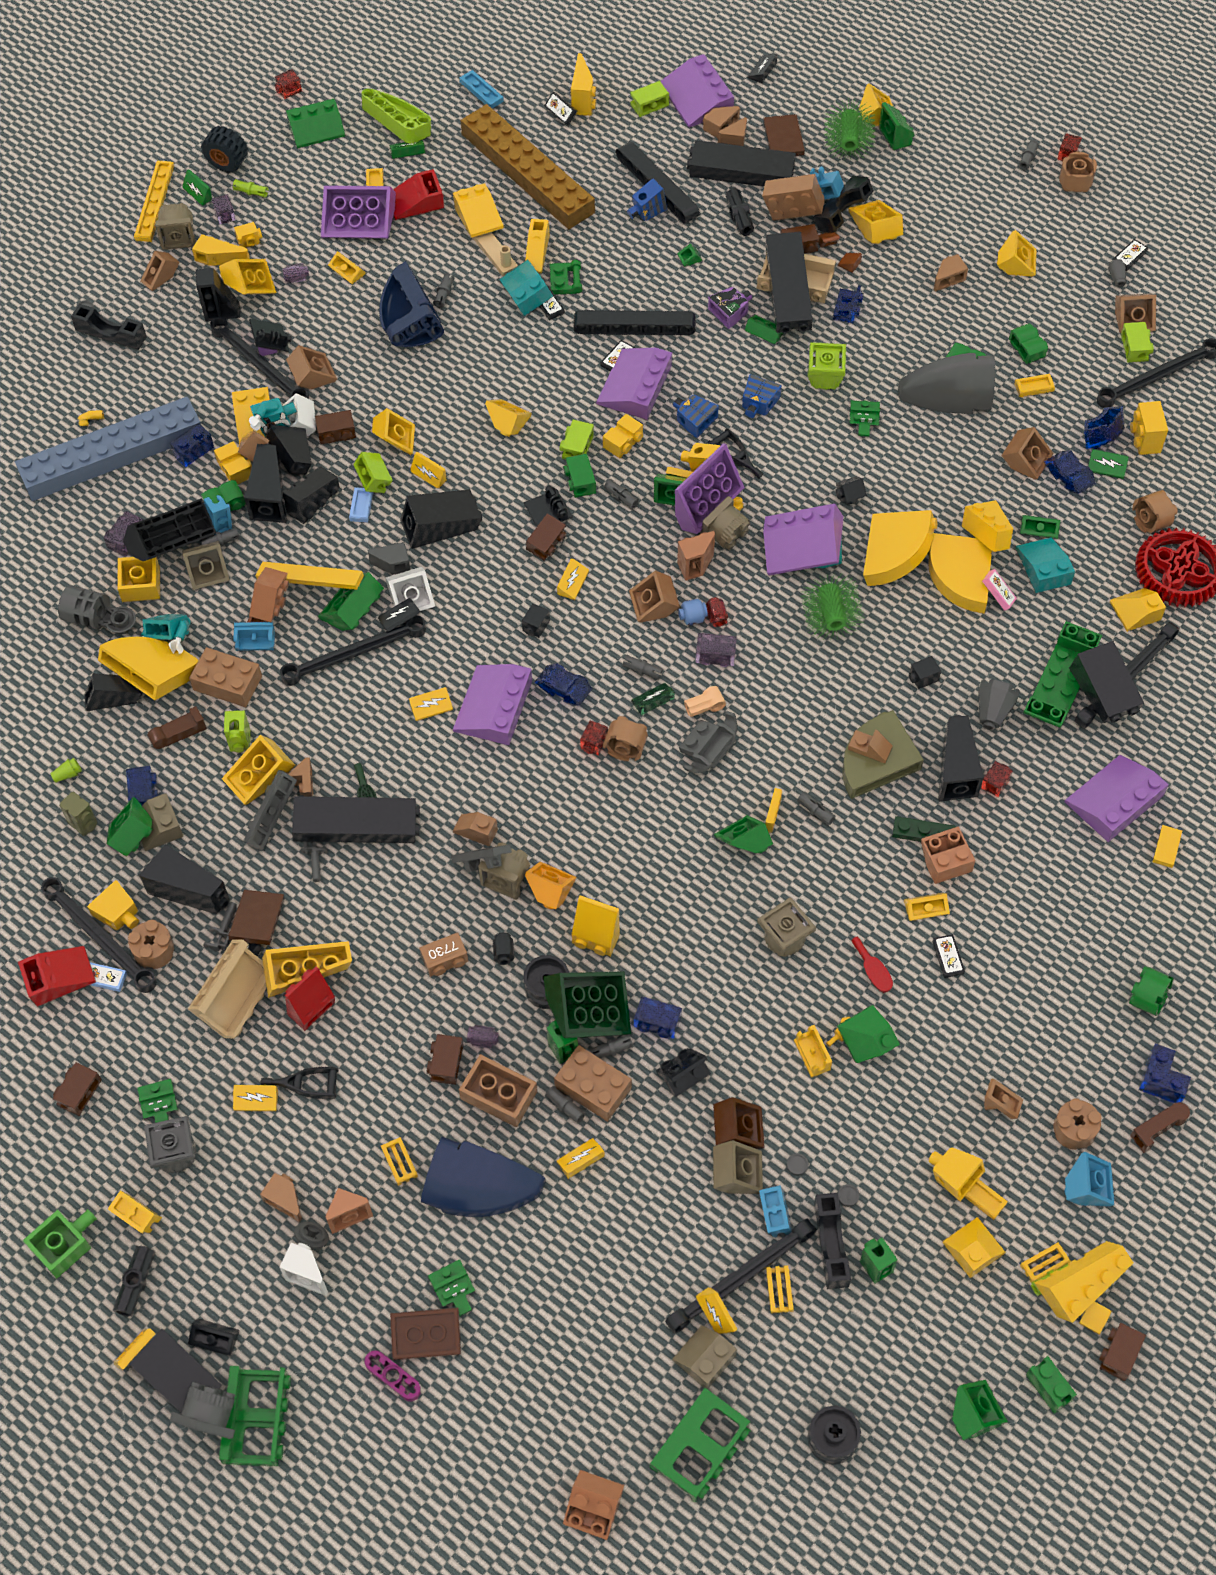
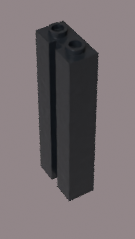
(739, 163)
(788, 282)
(355, 819)

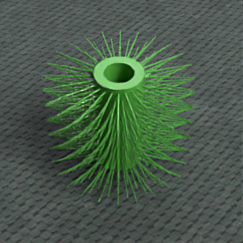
(849, 130)
(832, 606)

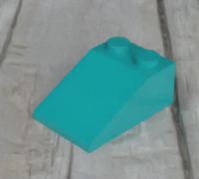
(526, 287)
(1046, 564)

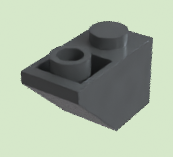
(390, 558)

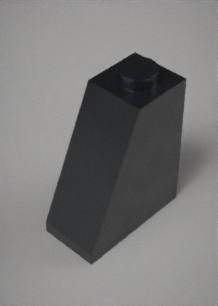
(291, 447)
(109, 692)

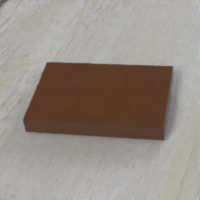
(784, 134)
(256, 917)
(425, 1333)

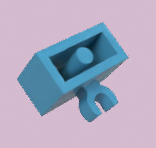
(830, 183)

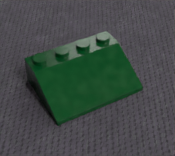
(589, 1003)

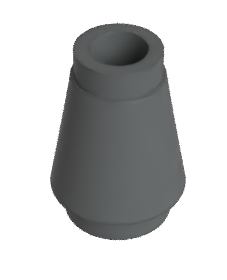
(1118, 272)

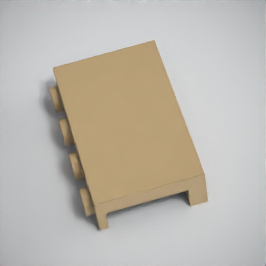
(819, 277)
(231, 990)

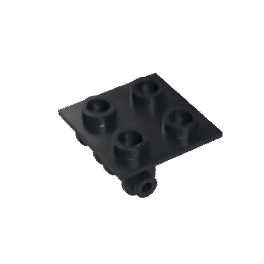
(270, 335)
(549, 503)

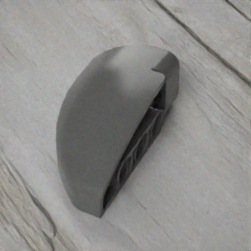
(951, 384)

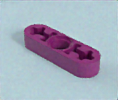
(375, 1370)

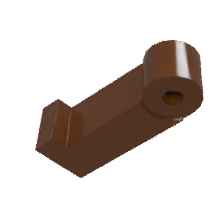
(177, 729)
(1145, 1133)

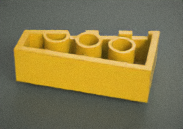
(287, 965)
(1084, 1280)

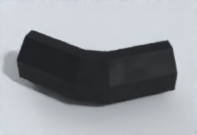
(168, 531)

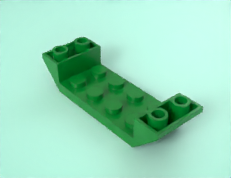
(1057, 684)

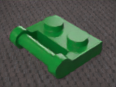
(559, 278)

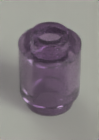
(295, 273)
(482, 1036)

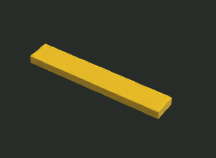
(153, 201)
(317, 575)

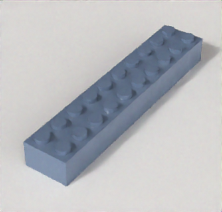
(106, 449)

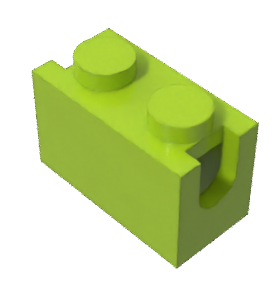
(649, 98)
(1136, 342)
(578, 439)
(372, 472)
(238, 735)

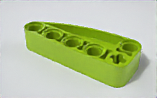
(397, 115)

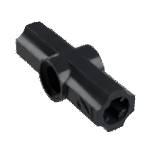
(739, 211)
(129, 1294)

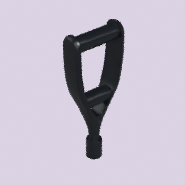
(742, 454)
(297, 1083)

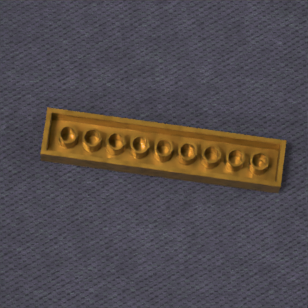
(528, 166)

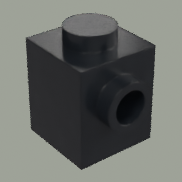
(850, 490)

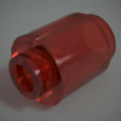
(717, 612)

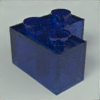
(1160, 1079)

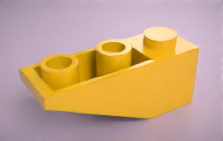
(537, 243)
(217, 252)

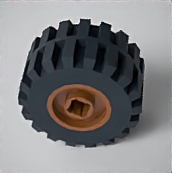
(224, 149)

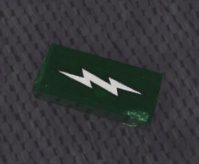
(653, 698)

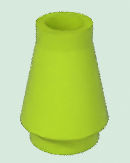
(66, 770)

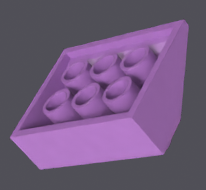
(696, 90)
(357, 211)
(636, 381)
(706, 489)
(803, 539)
(494, 702)
(1117, 796)

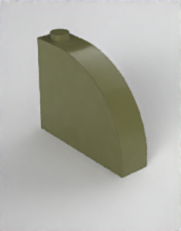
(866, 774)

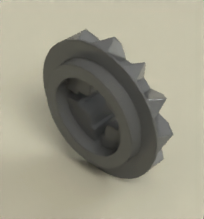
(312, 1230)

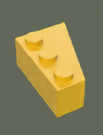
(988, 525)

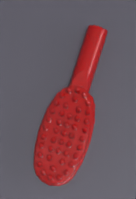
(874, 968)

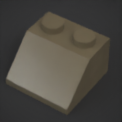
(205, 565)
(163, 822)
(737, 1168)
(705, 1356)

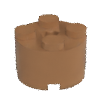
(1077, 172)
(1154, 512)
(625, 739)
(151, 944)
(1078, 1113)

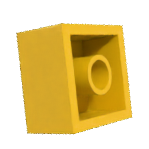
(1149, 428)
(138, 579)

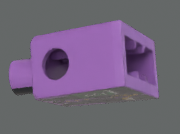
(729, 305)

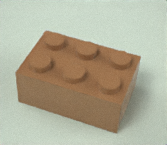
(793, 197)
(225, 677)
(593, 1083)
(498, 1090)

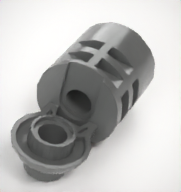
(94, 610)

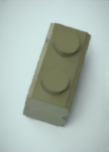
(78, 813)

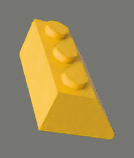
(248, 276)

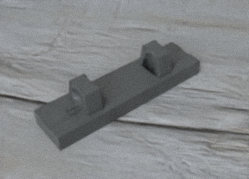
(269, 810)
(491, 856)

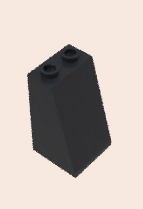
(265, 487)
(439, 516)
(1107, 682)
(960, 764)
(183, 882)
(170, 1369)

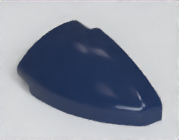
(407, 311)
(477, 1181)

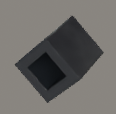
(535, 620)
(924, 672)

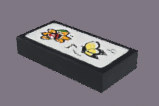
(560, 108)
(1132, 253)
(552, 307)
(610, 360)
(948, 956)

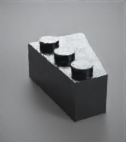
(215, 296)
(310, 494)

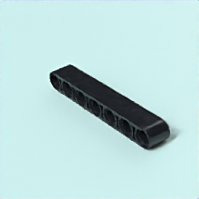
(645, 170)
(634, 322)

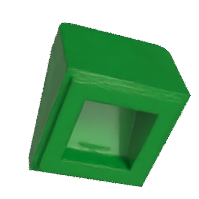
(689, 255)

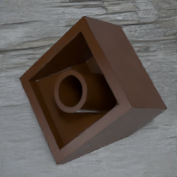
(738, 1122)

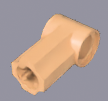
(709, 700)

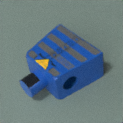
(648, 201)
(760, 396)
(695, 414)

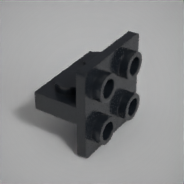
(684, 1071)

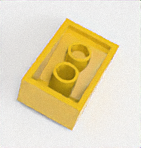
(582, 89)
(477, 210)
(877, 221)
(241, 403)
(257, 769)
(595, 926)

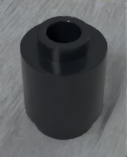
(503, 948)

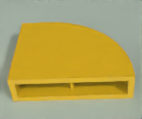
(897, 544)
(958, 570)
(148, 664)

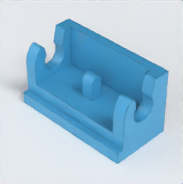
(219, 514)
(254, 636)
(775, 1211)

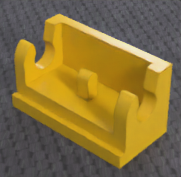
(813, 1051)
(133, 1212)

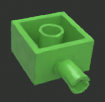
(60, 1242)

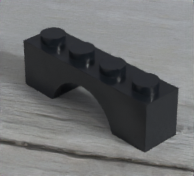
(855, 190)
(90, 322)
(831, 1241)

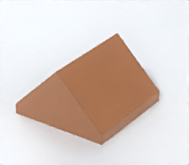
(347, 1210)

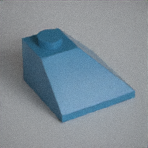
(1090, 1182)

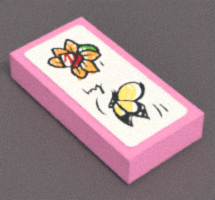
(999, 589)

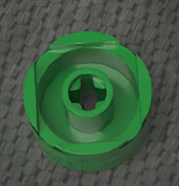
(1151, 991)

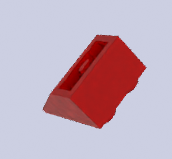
(418, 195)
(56, 973)
(308, 998)

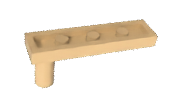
(496, 253)

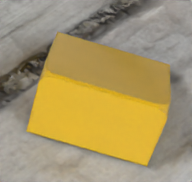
(1095, 1317)

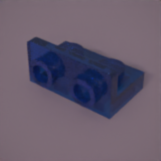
(847, 305)

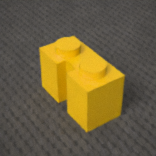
(623, 436)
(233, 463)

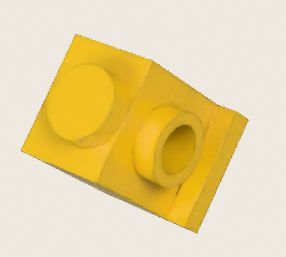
(248, 235)

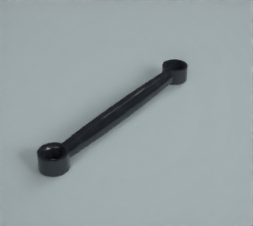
(255, 358)
(1156, 374)
(1166, 635)
(352, 650)
(98, 934)
(800, 1233)

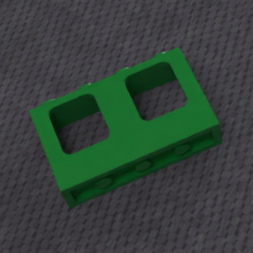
(245, 1417)
(690, 1435)

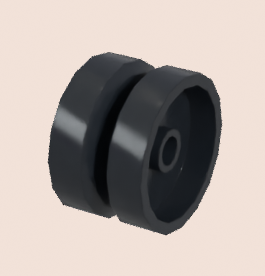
(534, 977)
(821, 1440)

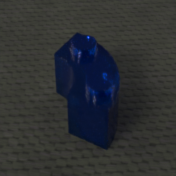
(1104, 427)
(1070, 471)
(567, 685)

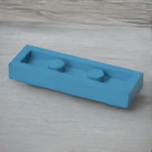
(481, 89)

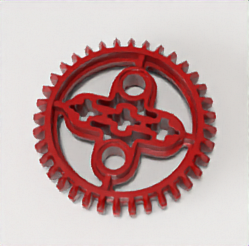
(1186, 556)

